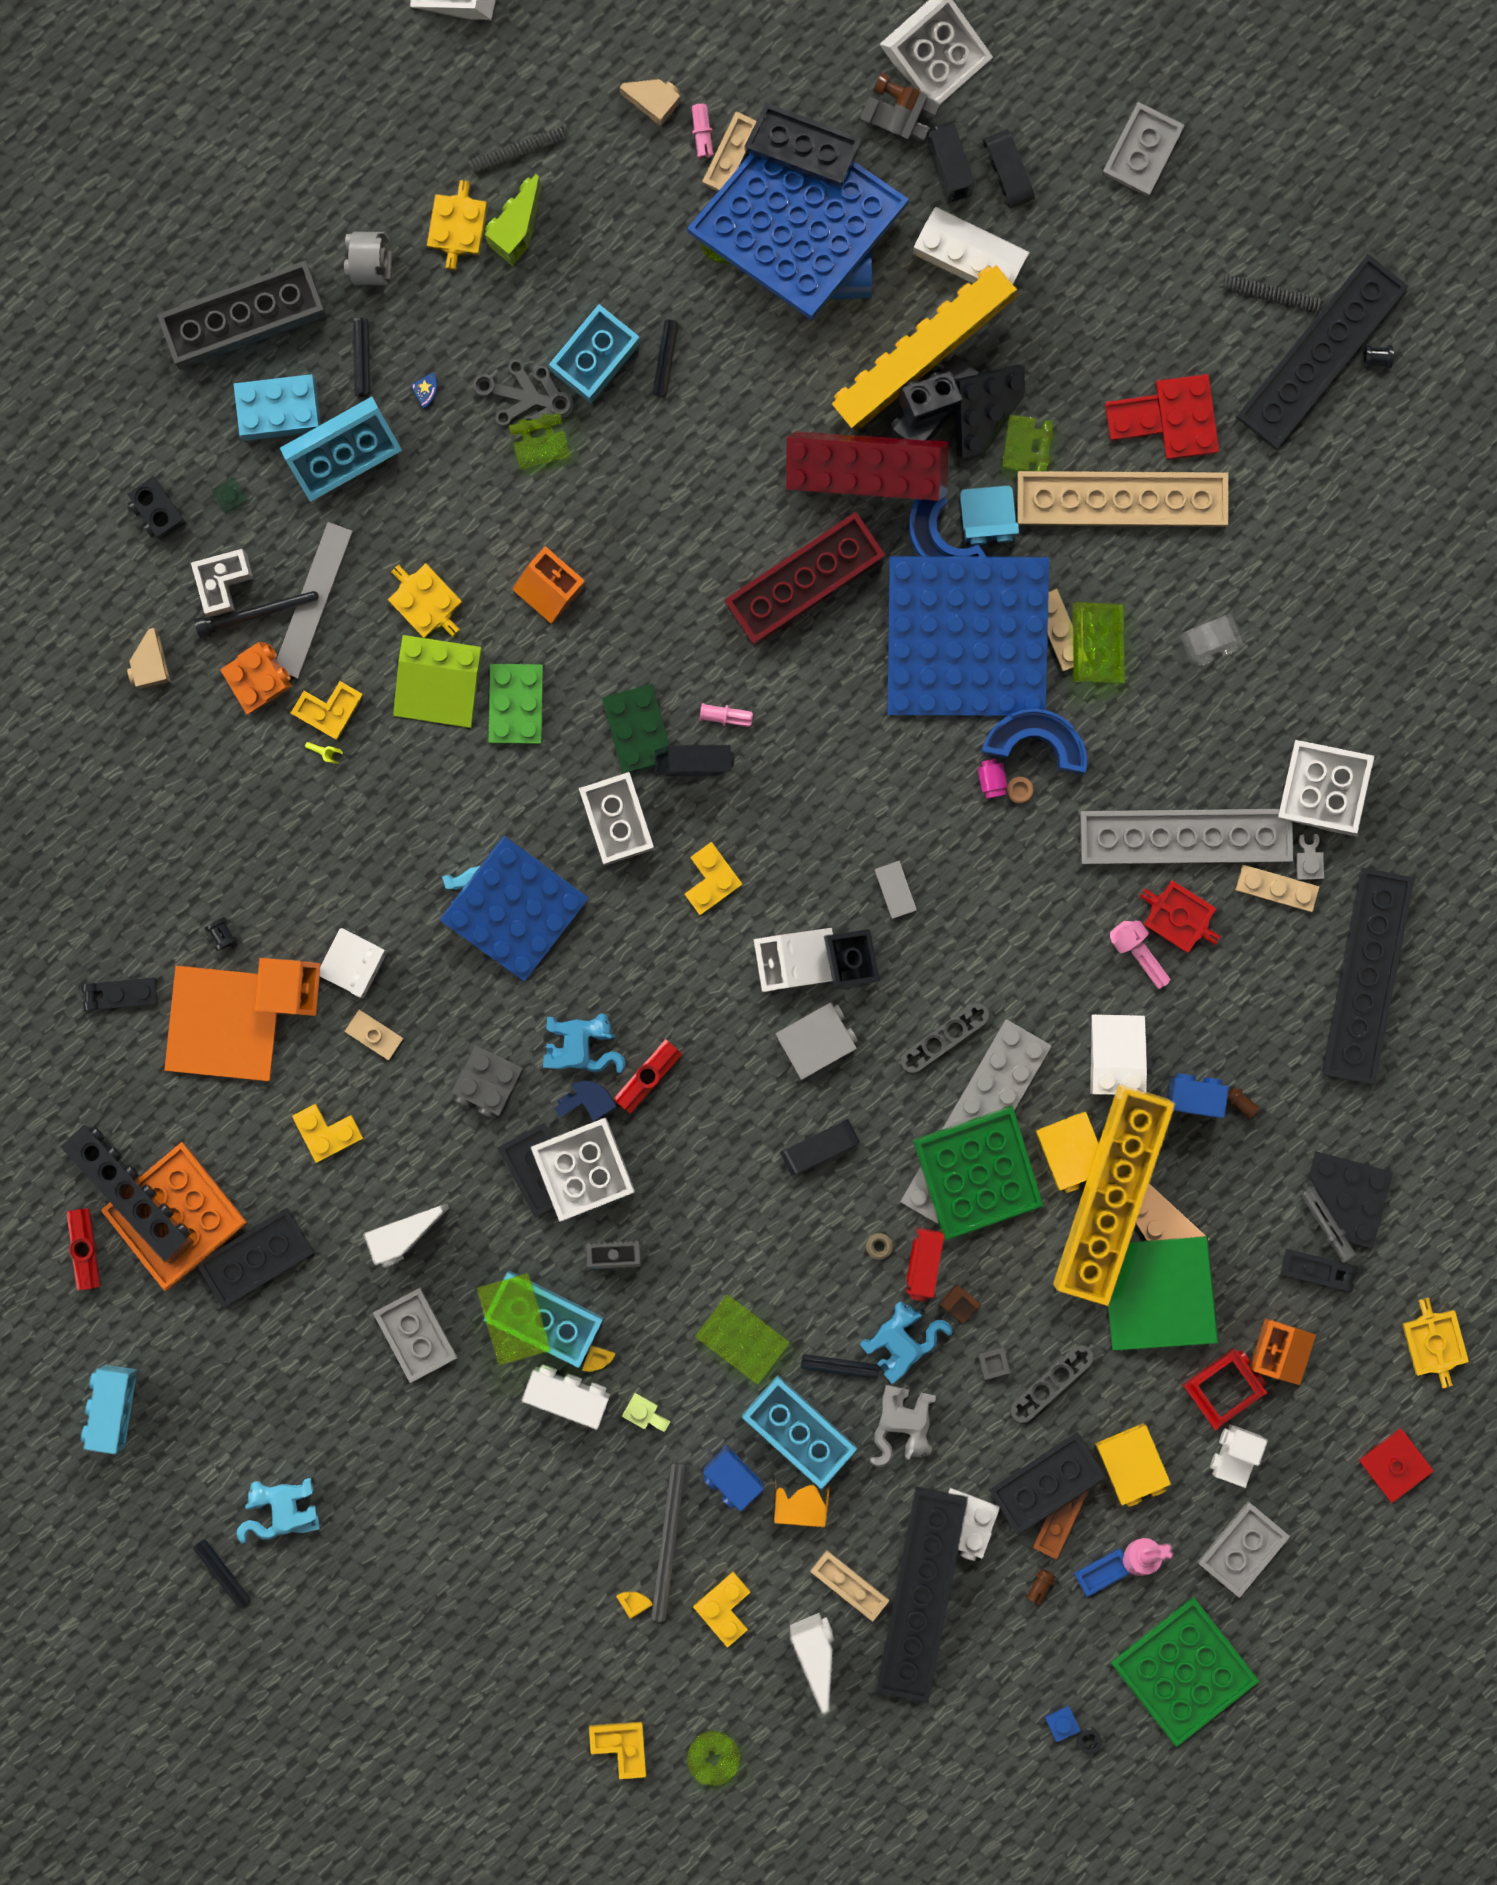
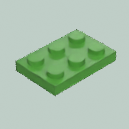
(515, 703)

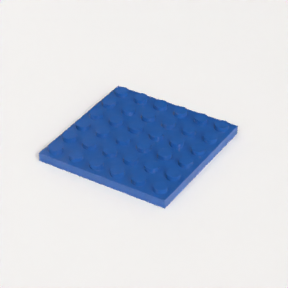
(796, 229)
(967, 635)

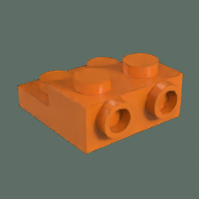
(256, 677)

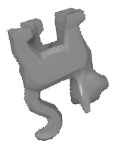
(904, 1420)

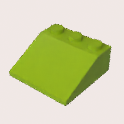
(437, 681)

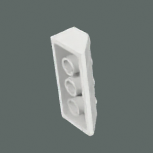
(966, 248)

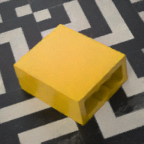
(1069, 1150)
(1133, 1465)

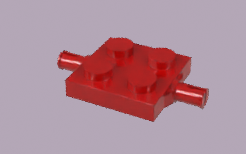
(1179, 916)

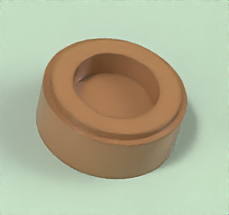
(1020, 790)

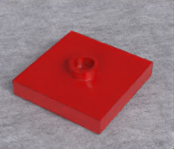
(1396, 1465)

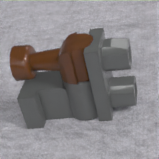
(906, 113)

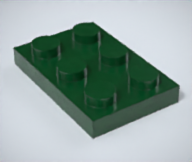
(635, 727)

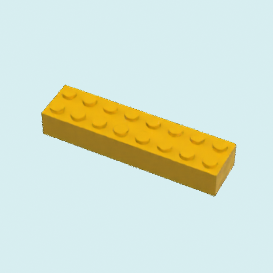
(926, 347)
(1113, 1194)

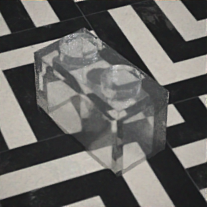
(1211, 639)

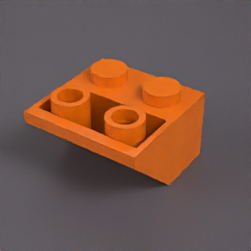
(548, 585)
(287, 986)
(1282, 1351)

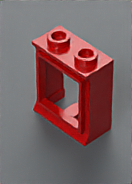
(924, 1264)
(1201, 1401)

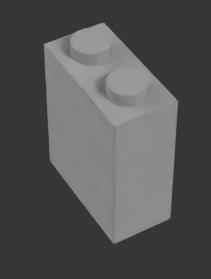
(817, 1040)

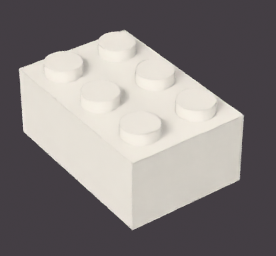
(616, 818)
(566, 1396)

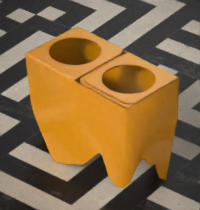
(802, 1508)

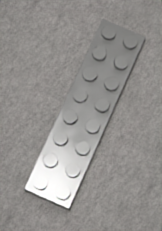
(1185, 836)
(994, 1086)

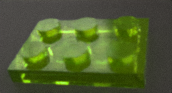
(1098, 643)
(513, 1318)
(742, 1339)

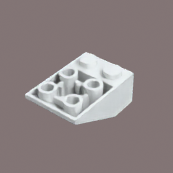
(793, 960)

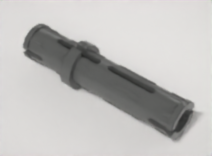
(1345, 1251)

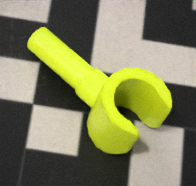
(325, 752)

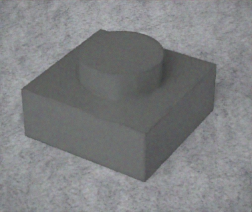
(994, 1363)

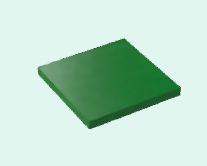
(978, 1173)
(1164, 1295)
(1185, 1671)

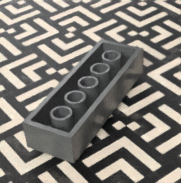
(242, 315)

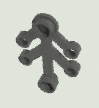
(528, 396)

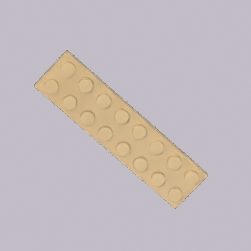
(1122, 498)

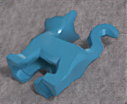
(576, 1045)
(902, 1346)

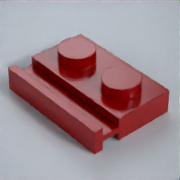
(1133, 417)

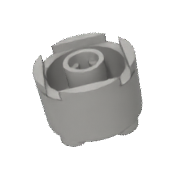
(368, 258)

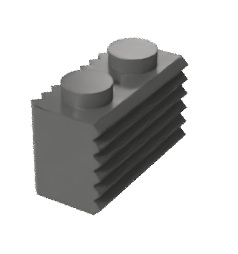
(613, 1254)

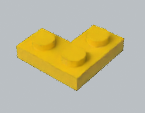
(328, 717)
(719, 879)
(325, 1140)
(717, 1606)
(625, 1740)

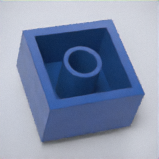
(1198, 1097)
(732, 1478)

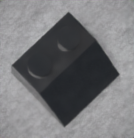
(851, 959)

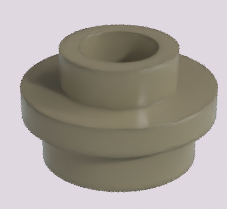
(879, 1255)

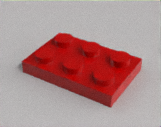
(1187, 416)

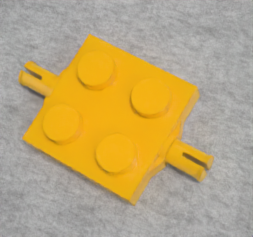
(457, 224)
(425, 600)
(1435, 1342)

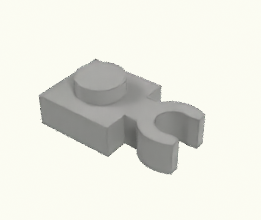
(1309, 863)

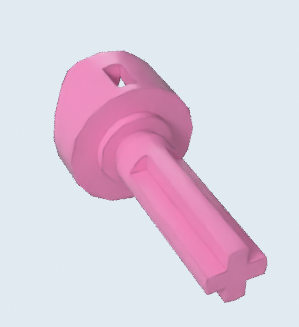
(1129, 937)
(1145, 1556)

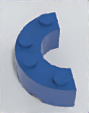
(924, 533)
(1043, 726)

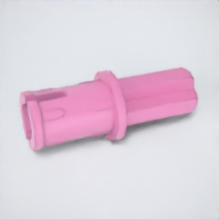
(702, 131)
(726, 715)

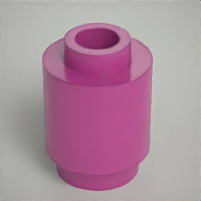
(992, 778)

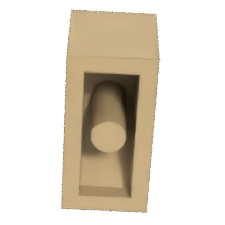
(652, 98)
(148, 662)

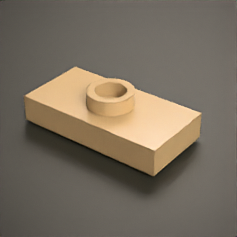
(374, 1034)

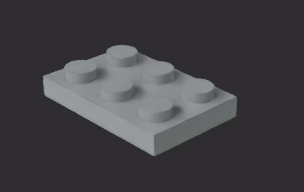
(1143, 149)
(415, 1335)
(1243, 1549)

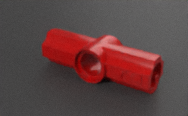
(635, 1090)
(80, 1231)

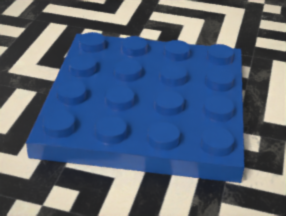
(514, 908)

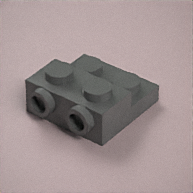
(486, 1082)

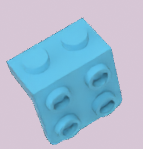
(988, 515)

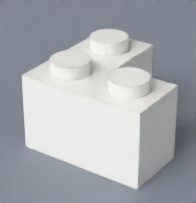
(214, 577)
(1238, 1455)

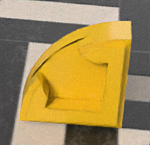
(597, 1359)
(634, 1602)

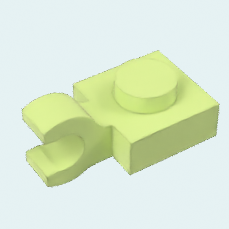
(642, 1411)

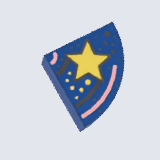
(425, 389)

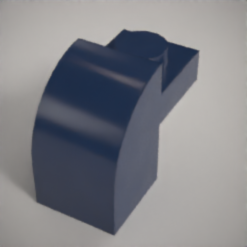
(592, 1095)

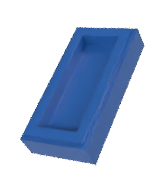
(1102, 1572)

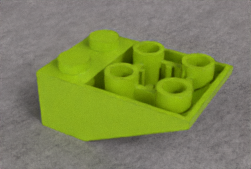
(513, 230)

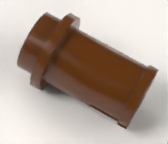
(1241, 1103)
(1041, 1586)

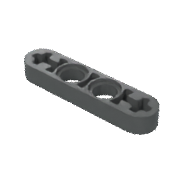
(946, 1040)
(1054, 1386)

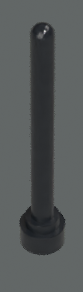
(206, 626)

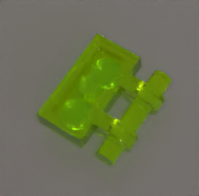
(1019, 444)
(541, 448)

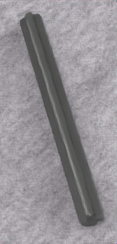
(668, 1542)

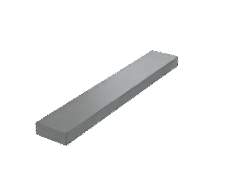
(308, 616)

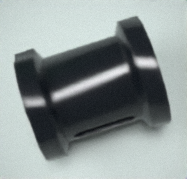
(1378, 356)
(221, 943)

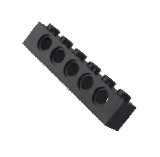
(79, 1148)

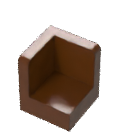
(960, 1303)

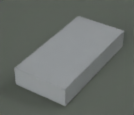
(895, 889)

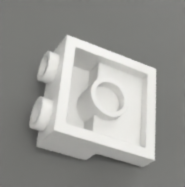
(977, 1526)

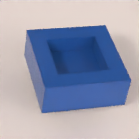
(1062, 1723)

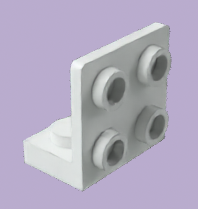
(352, 963)

